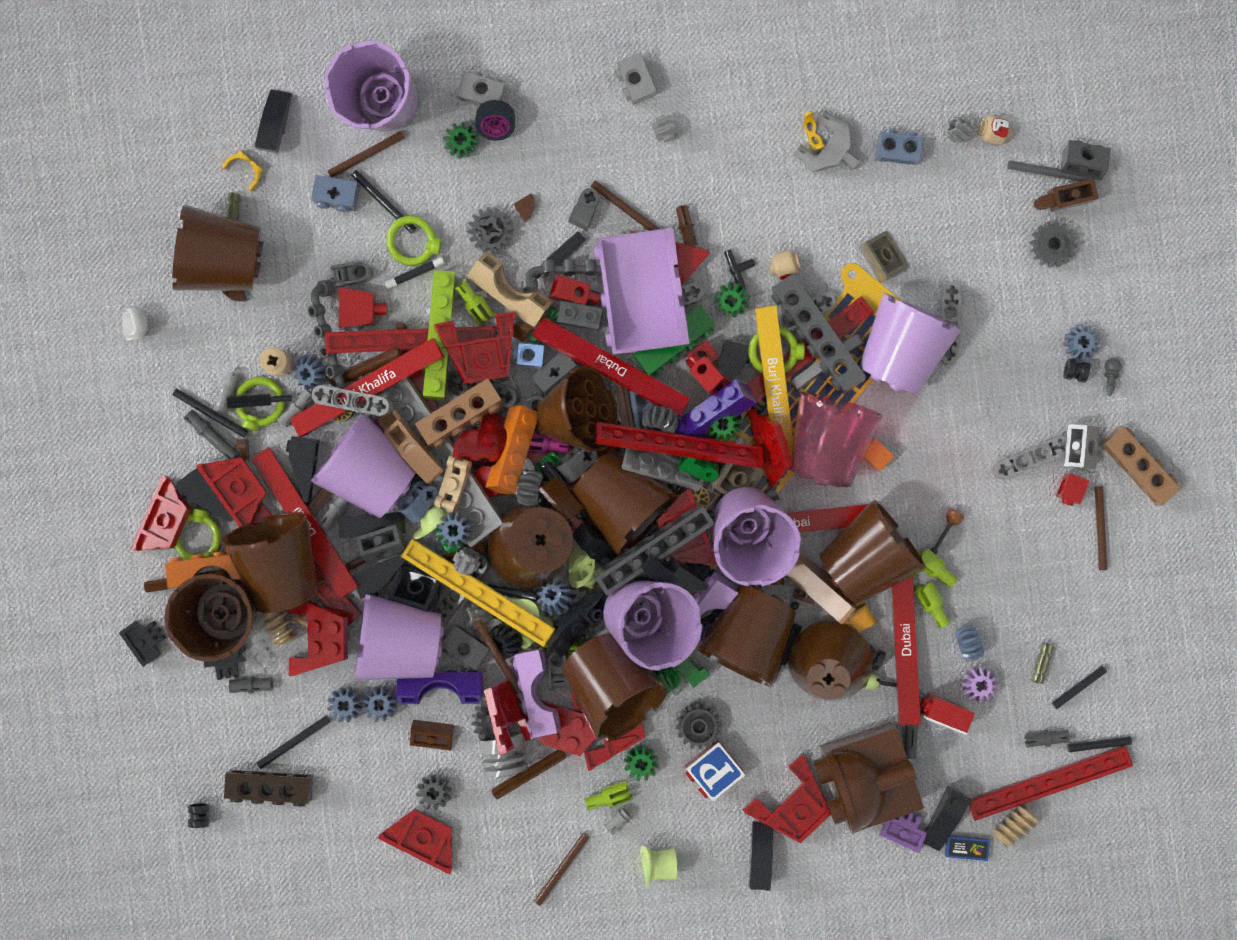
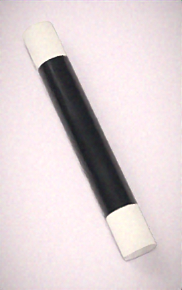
(414, 272)

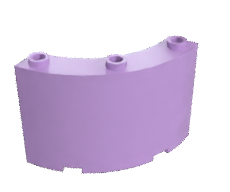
(642, 291)

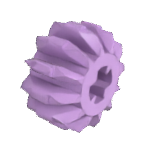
(980, 676)

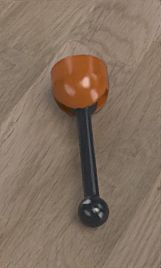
(953, 518)

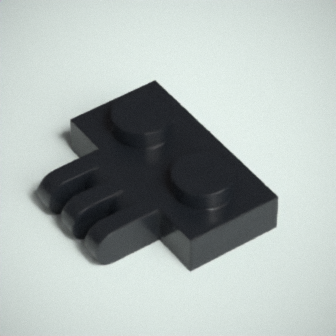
(143, 641)
(227, 664)

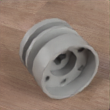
(505, 764)

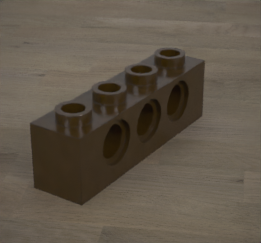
(300, 782)

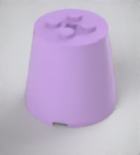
(360, 79)
(905, 345)
(366, 469)
(754, 538)
(664, 628)
(397, 641)

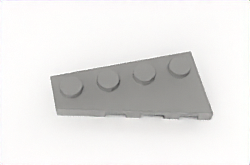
(660, 467)

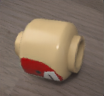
(995, 130)
(785, 264)

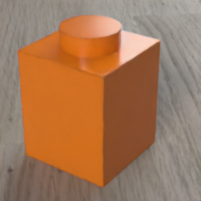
(878, 455)

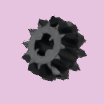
(506, 639)

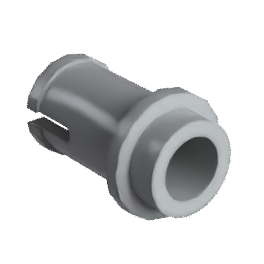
(618, 821)

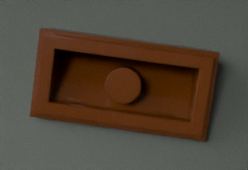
(561, 498)
(431, 735)

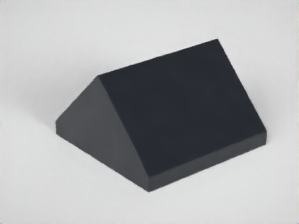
(416, 589)

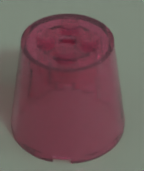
(831, 439)

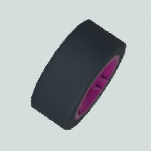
(495, 120)

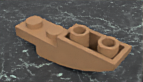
(409, 446)

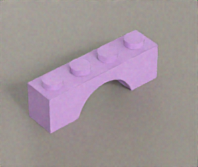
(717, 595)
(542, 718)

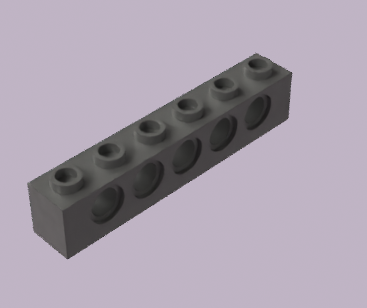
(792, 288)
(659, 543)

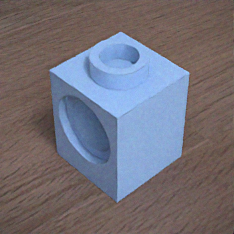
(539, 355)

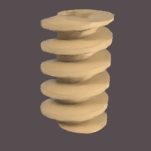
(268, 360)
(278, 627)
(1015, 826)

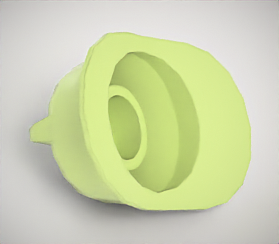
(430, 521)
(581, 569)

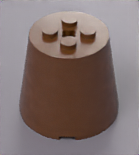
(215, 253)
(621, 501)
(514, 549)
(870, 555)
(275, 561)
(196, 621)
(750, 634)
(611, 687)

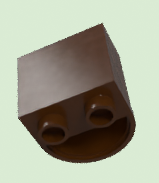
(869, 778)

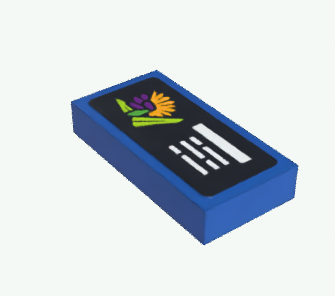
(967, 848)

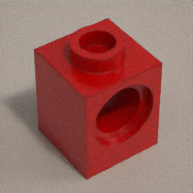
(707, 349)
(1072, 489)

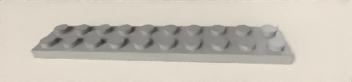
(474, 501)

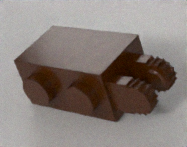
(1068, 196)

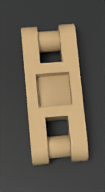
(453, 484)

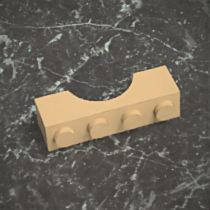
(489, 276)

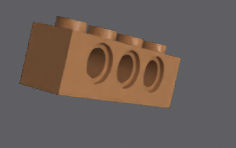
(447, 413)
(1167, 483)

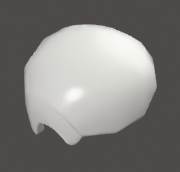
(134, 324)

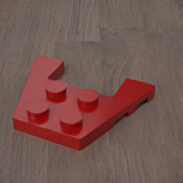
(482, 357)
(490, 438)
(325, 638)
(505, 711)
(599, 755)
(799, 811)

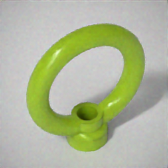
(432, 247)
(796, 350)
(251, 422)
(201, 515)

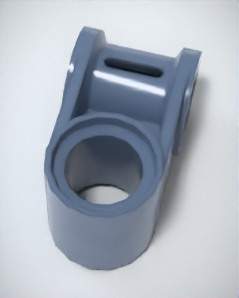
(416, 502)

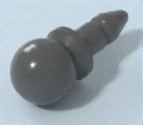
(1112, 368)

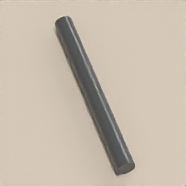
(1043, 171)

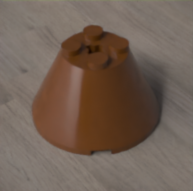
(575, 408)
(830, 660)

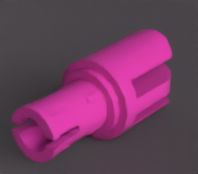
(546, 444)

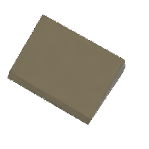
(883, 256)
(737, 476)

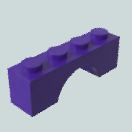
(730, 400)
(465, 685)

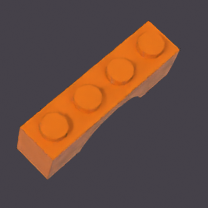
(520, 429)
(179, 571)

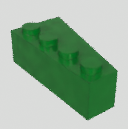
(698, 325)

